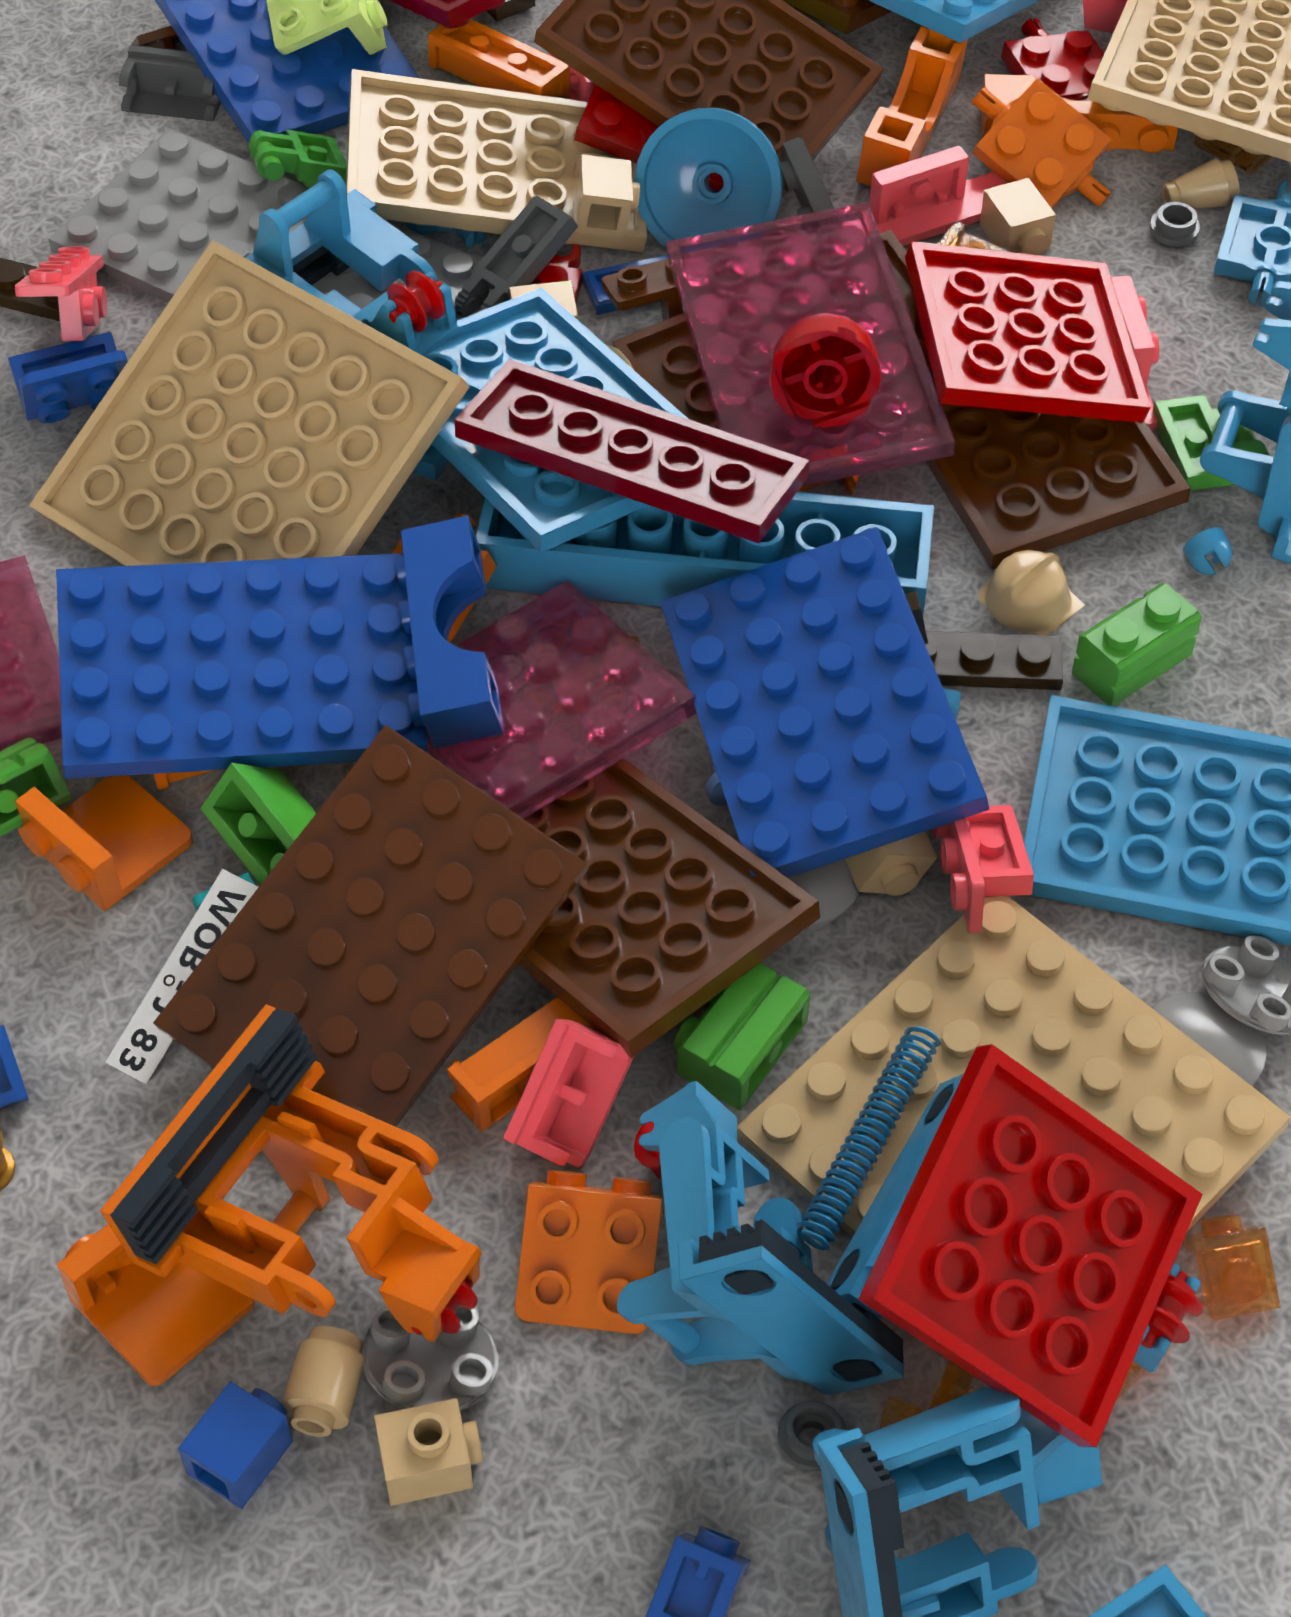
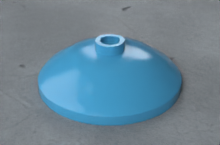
(677, 170)

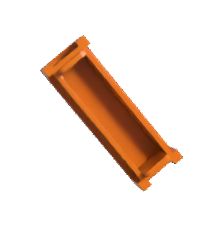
(496, 61)
(496, 1076)

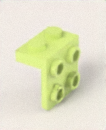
(307, 21)

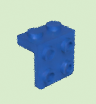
(66, 376)

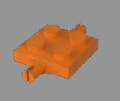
(1042, 141)

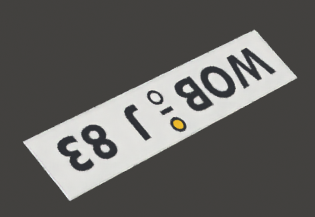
(142, 1042)

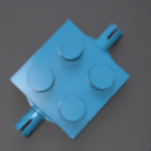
(1258, 243)

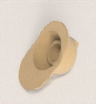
(1030, 593)

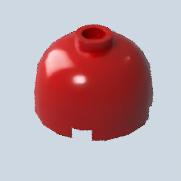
(825, 370)

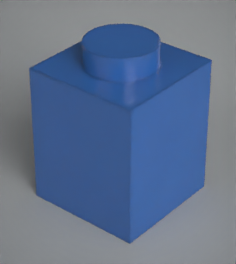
(237, 1443)

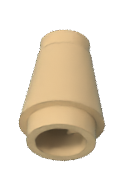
(1205, 186)

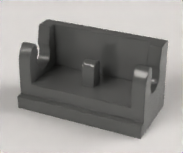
(167, 85)

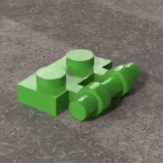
(296, 153)
(1186, 429)

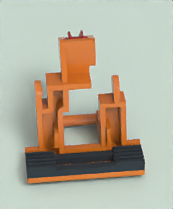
(265, 1102)

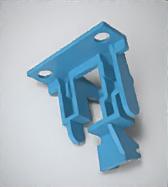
(1271, 418)

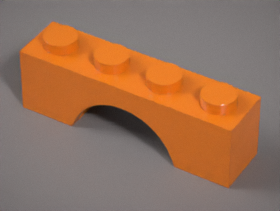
(917, 106)
(1124, 128)

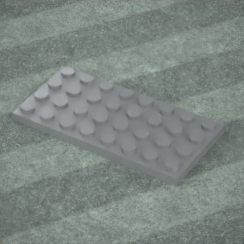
(187, 193)

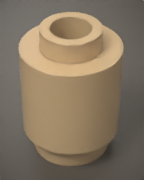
(324, 1381)

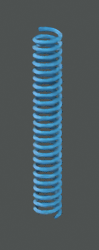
(830, 1191)

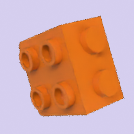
(104, 838)
(585, 1249)
(146, 1317)

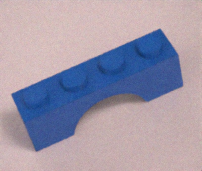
(455, 686)

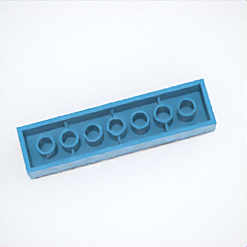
(665, 555)

